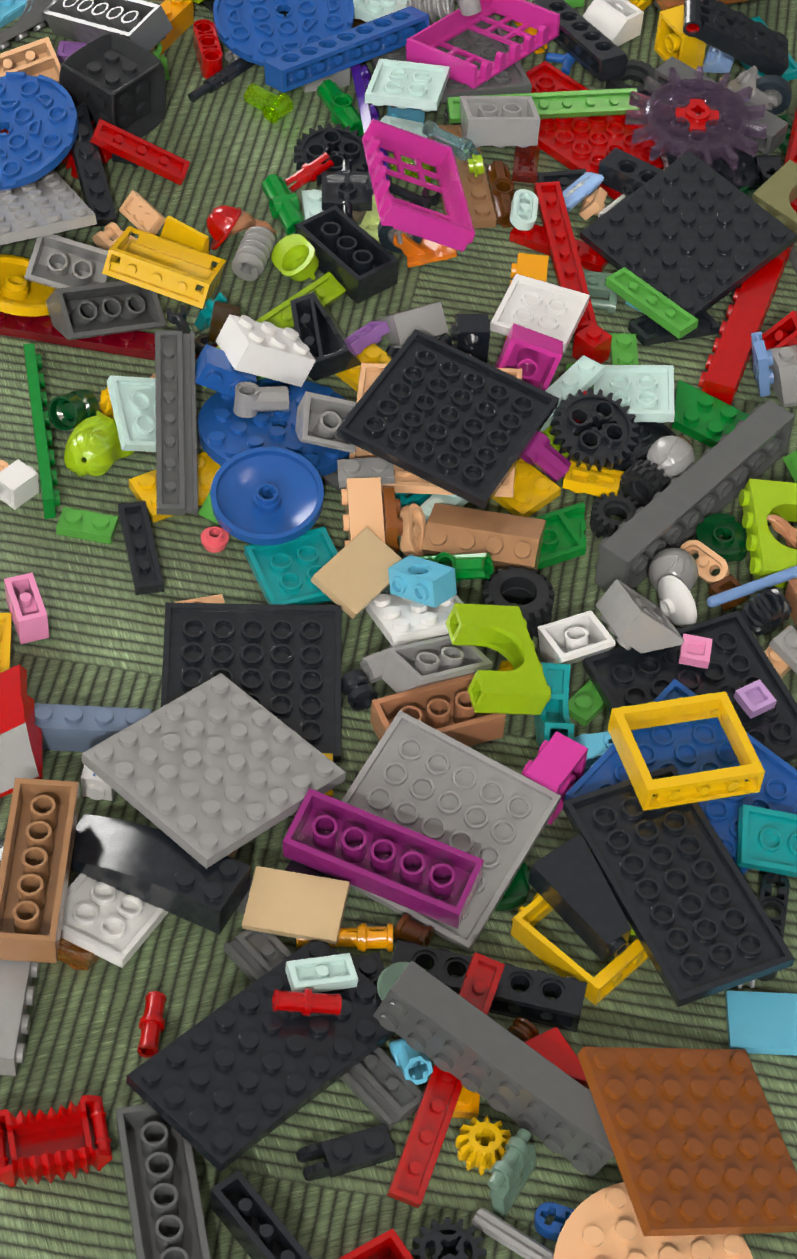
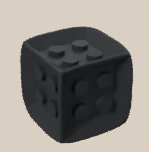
(117, 83)

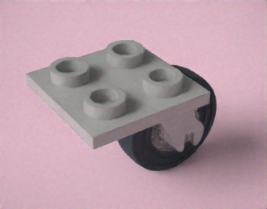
(767, 90)

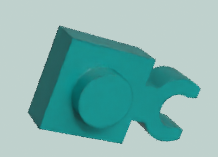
(204, 318)

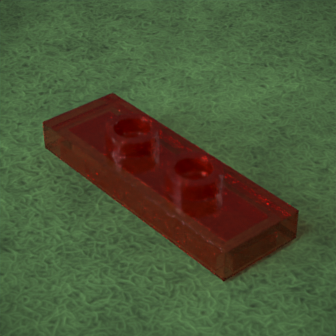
(526, 164)

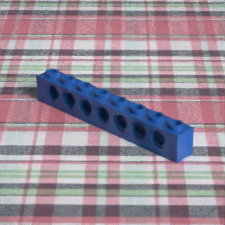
(344, 49)

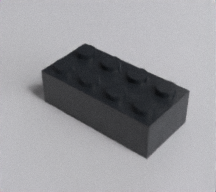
(349, 254)

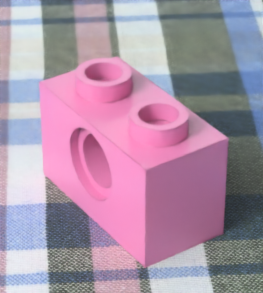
(26, 608)

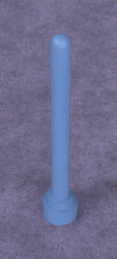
(752, 587)

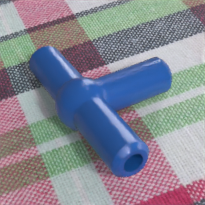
(566, 59)

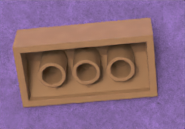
(506, 537)

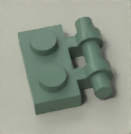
(511, 1172)

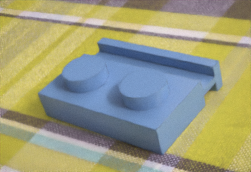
(761, 361)

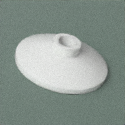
(676, 601)

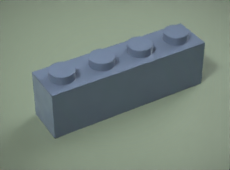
(80, 726)

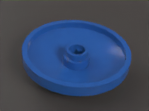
(267, 495)

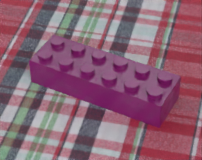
(383, 858)

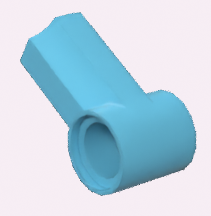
(413, 1064)

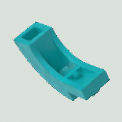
(556, 712)

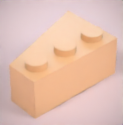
(33, 59)
(362, 507)

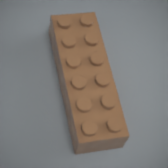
(36, 868)

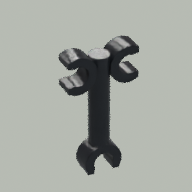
(424, 201)
(180, 320)

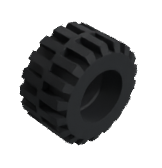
(525, 588)

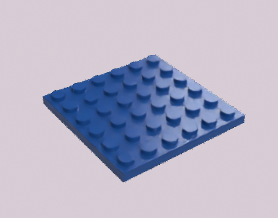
(694, 749)

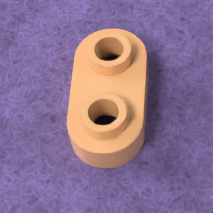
(413, 530)
(707, 561)

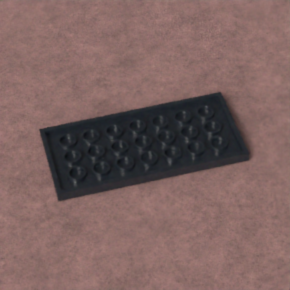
(679, 891)
(257, 1066)

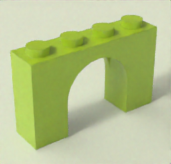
(759, 501)
(505, 631)

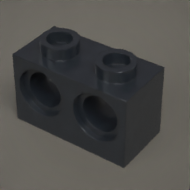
(472, 335)

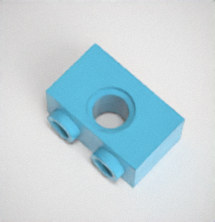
(422, 581)

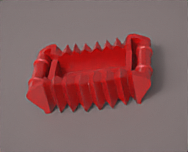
(54, 1142)

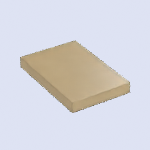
(357, 573)
(296, 905)

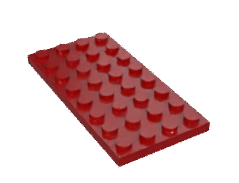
(583, 140)

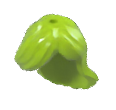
(98, 442)

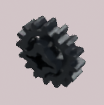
(447, 1241)

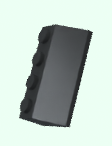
(104, 310)

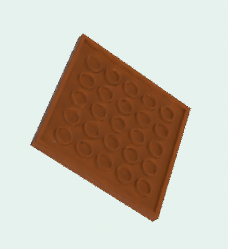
(693, 1140)

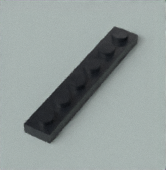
(91, 171)

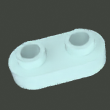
(524, 209)

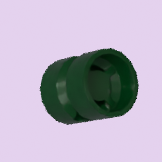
(71, 408)

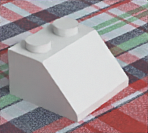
(573, 639)

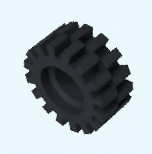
(643, 482)
(611, 506)

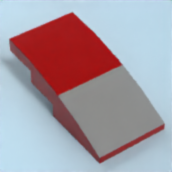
(18, 733)

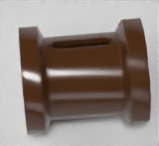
(413, 931)

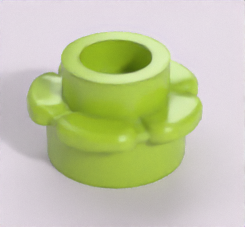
(476, 165)

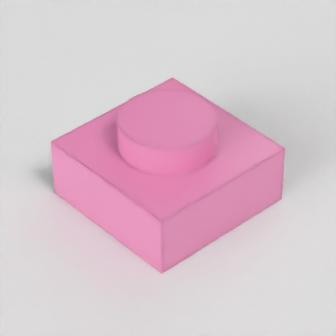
(695, 651)

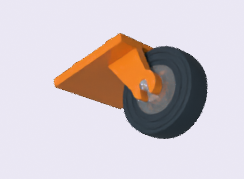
(417, 249)

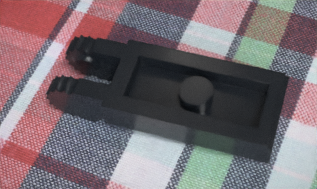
(347, 1153)

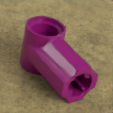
(546, 457)

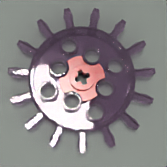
(696, 118)

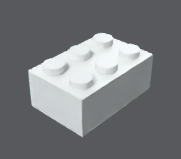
(265, 350)

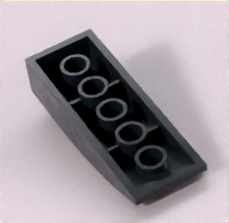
(159, 871)

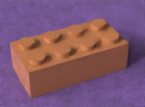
(443, 707)

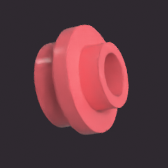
(214, 539)

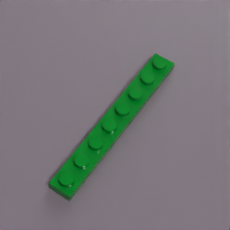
(42, 437)

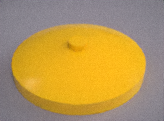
(20, 295)

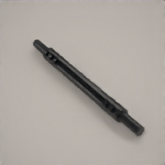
(220, 78)

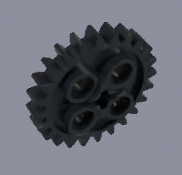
(337, 143)
(594, 429)

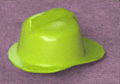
(295, 258)

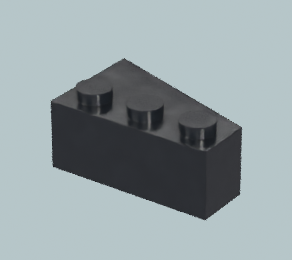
(322, 336)

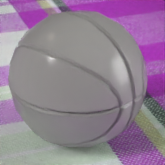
(671, 455)
(675, 563)

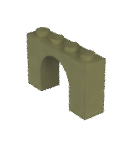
(779, 193)

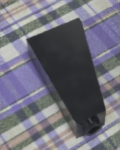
(581, 897)

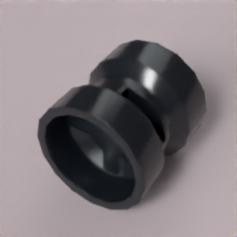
(359, 692)

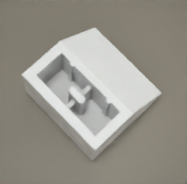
(615, 19)

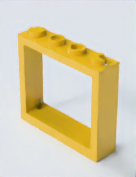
(164, 267)
(693, 786)
(564, 966)

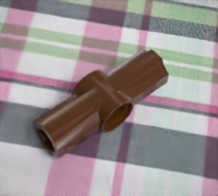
(501, 191)

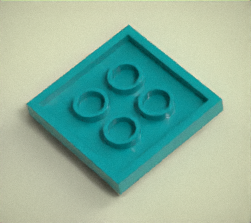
(288, 567)

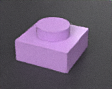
(755, 699)

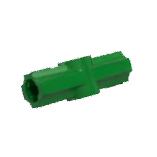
(340, 106)
(282, 203)
(466, 566)

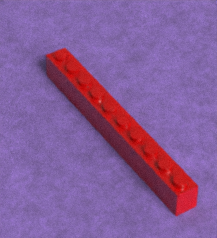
(744, 317)

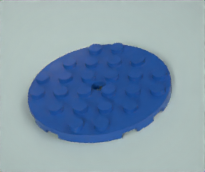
(260, 32)
(39, 125)
(226, 434)

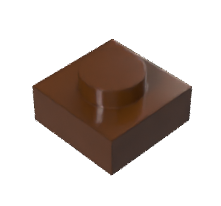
(723, 585)

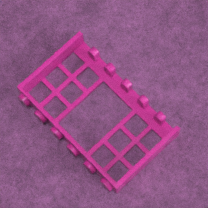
(423, 45)
(450, 230)

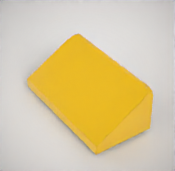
(183, 234)

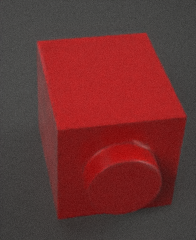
(592, 343)

